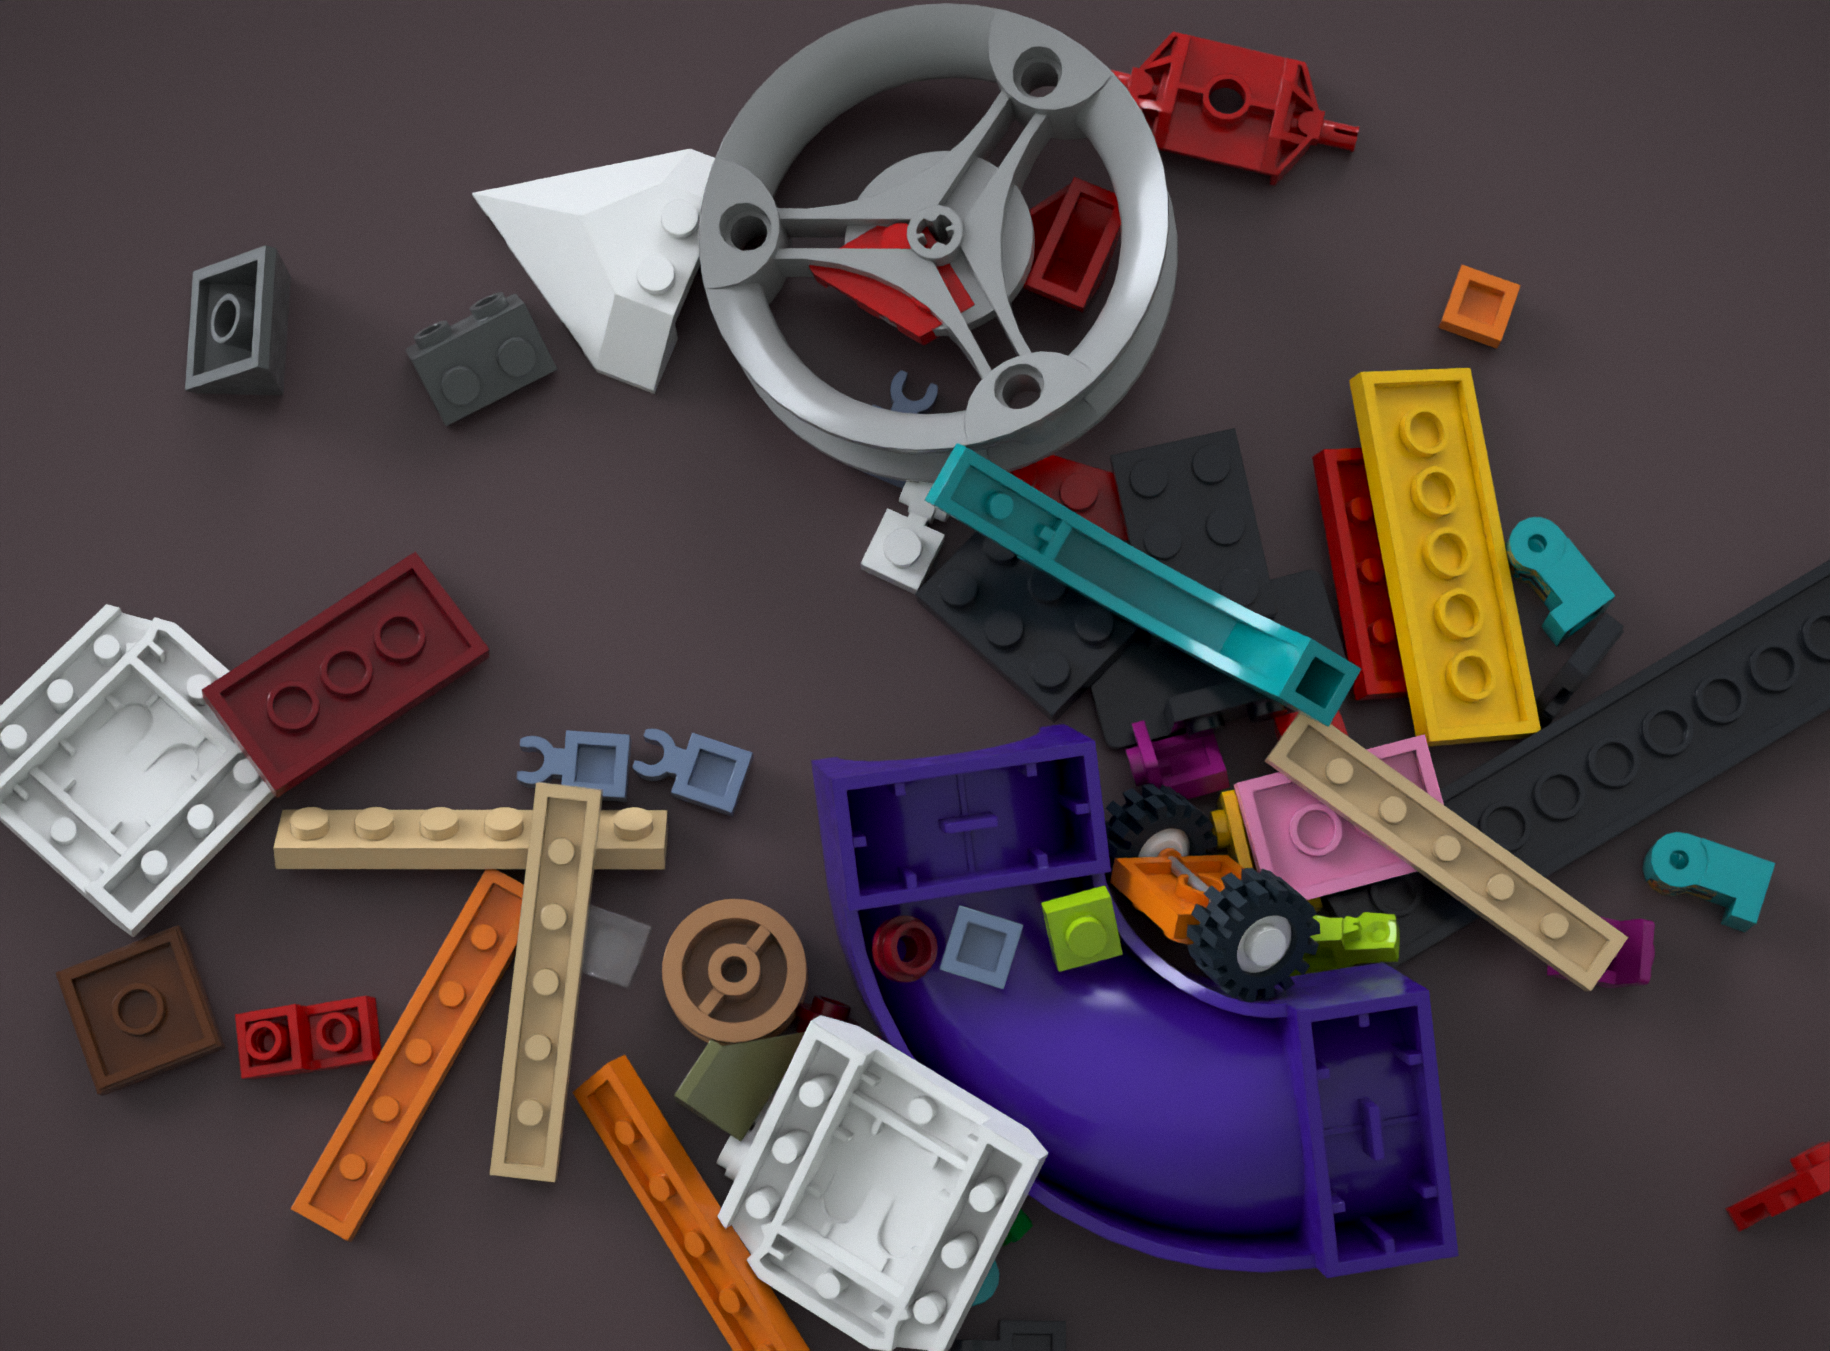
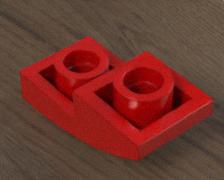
(308, 1037)

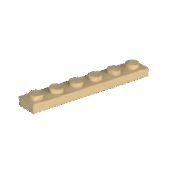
(452, 839)
(1447, 850)
(546, 982)

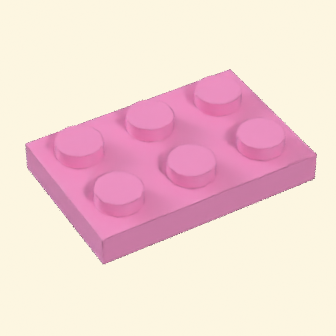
(1315, 845)

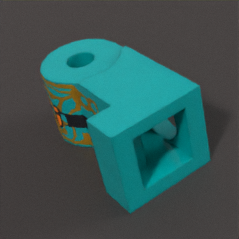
(1558, 575)
(1710, 872)

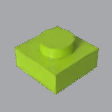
(1082, 928)

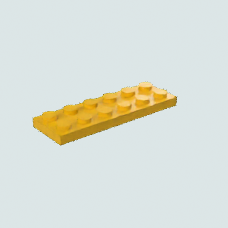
(1444, 556)

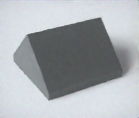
(239, 325)

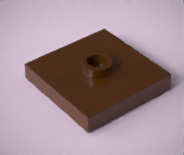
(140, 1010)

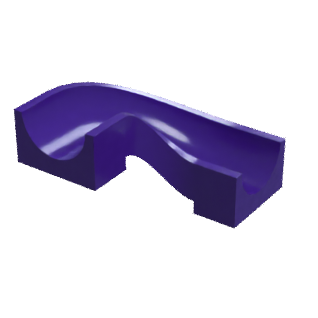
(1162, 1101)

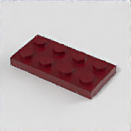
(345, 674)

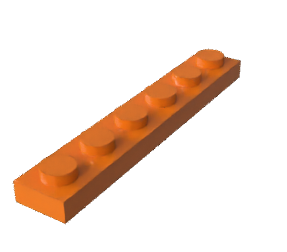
(415, 1059)
(684, 1211)

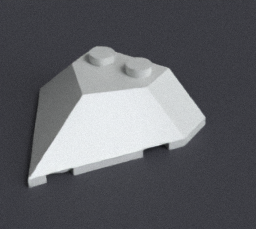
(611, 254)

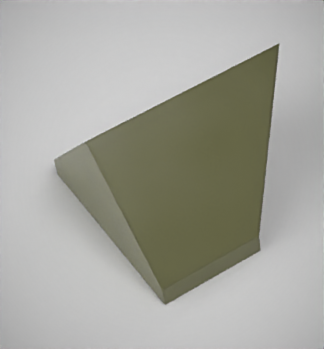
(736, 1081)

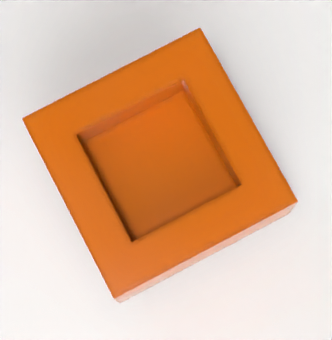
(1479, 306)

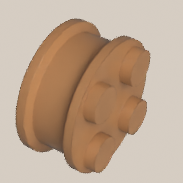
(735, 972)

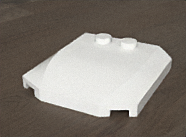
(124, 765)
(879, 1190)

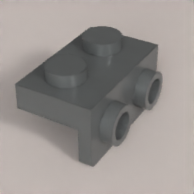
(480, 356)

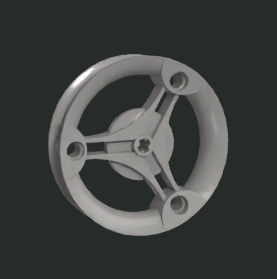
(957, 199)

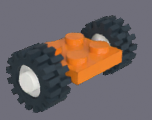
(1240, 923)

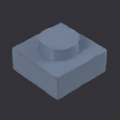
(981, 947)

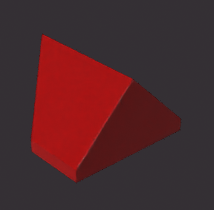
(1073, 243)

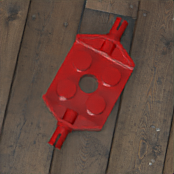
(1263, 136)

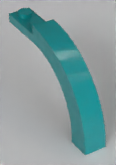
(1142, 589)

